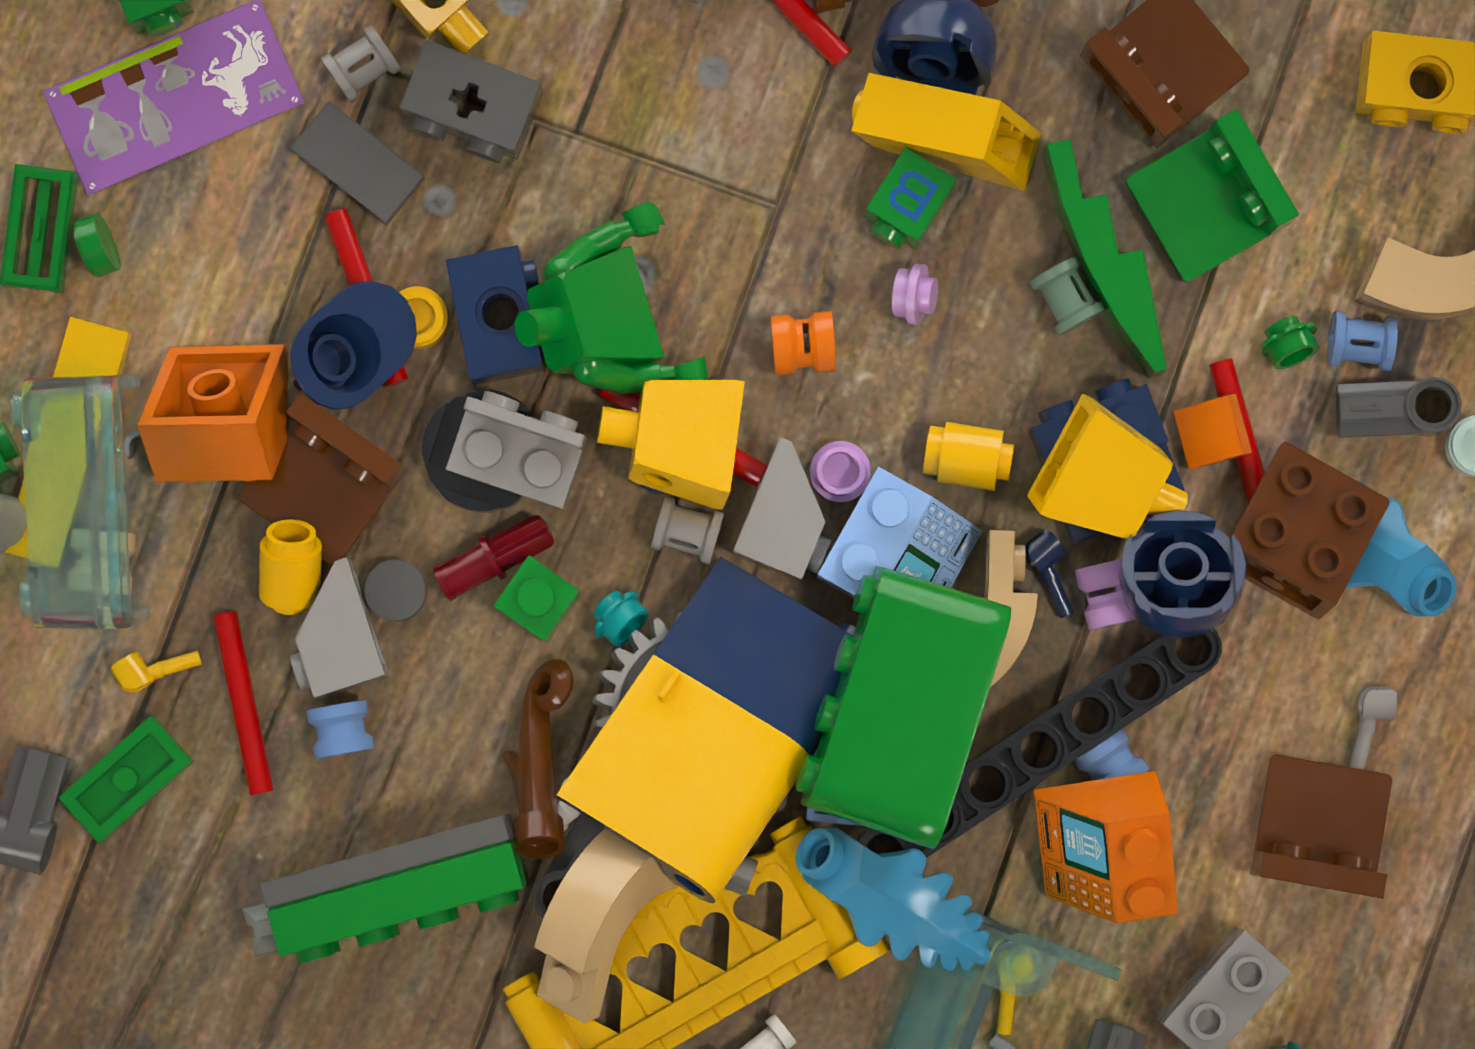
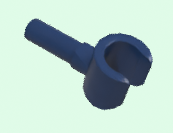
(1042, 553)

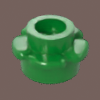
(1289, 342)

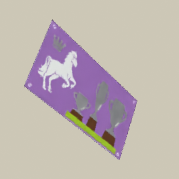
(173, 96)

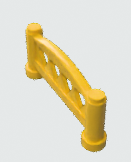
(703, 993)

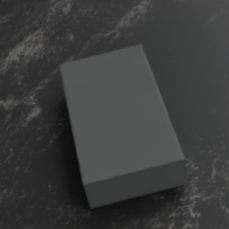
(357, 163)

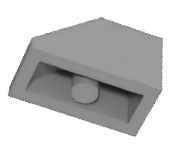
(784, 519)
(338, 638)

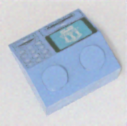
(899, 531)

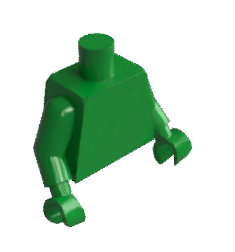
(596, 312)

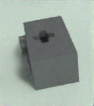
(449, 75)

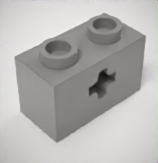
(1223, 993)

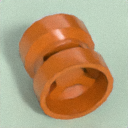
(789, 343)

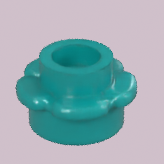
(619, 617)

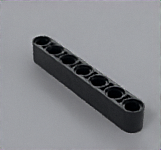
(1067, 740)

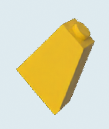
(947, 129)

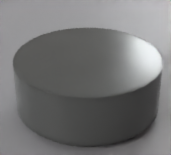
(395, 590)

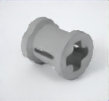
(380, 64)
(686, 530)

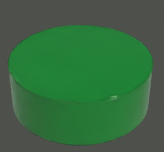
(96, 245)

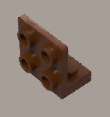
(1164, 65)
(325, 479)
(1306, 530)
(1322, 826)

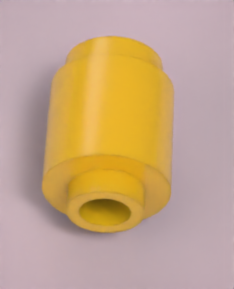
(968, 456)
(289, 566)

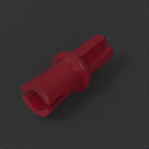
(493, 556)

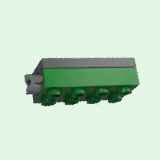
(388, 887)

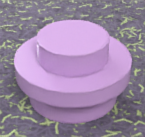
(914, 294)
(840, 471)

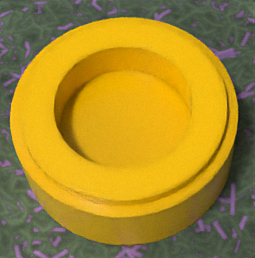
(429, 313)

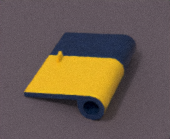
(712, 730)

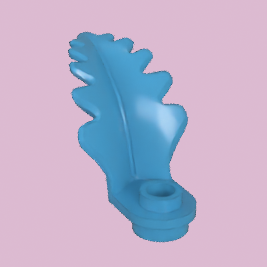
(1405, 567)
(893, 899)

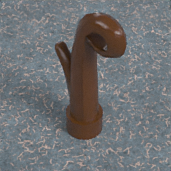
(539, 826)

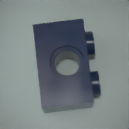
(475, 285)

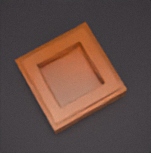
(1212, 431)

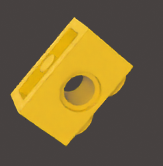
(1386, 86)

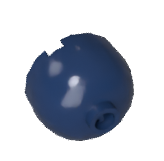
(937, 44)
(1181, 574)

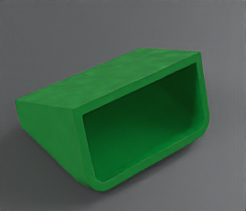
(904, 706)

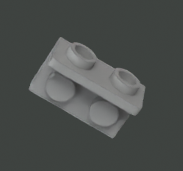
(517, 451)

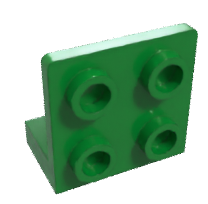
(1211, 197)

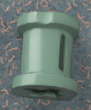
(1067, 296)

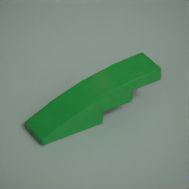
(1113, 277)

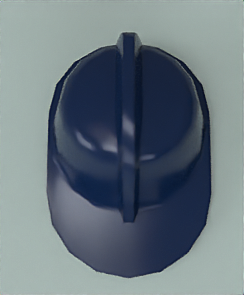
(353, 345)

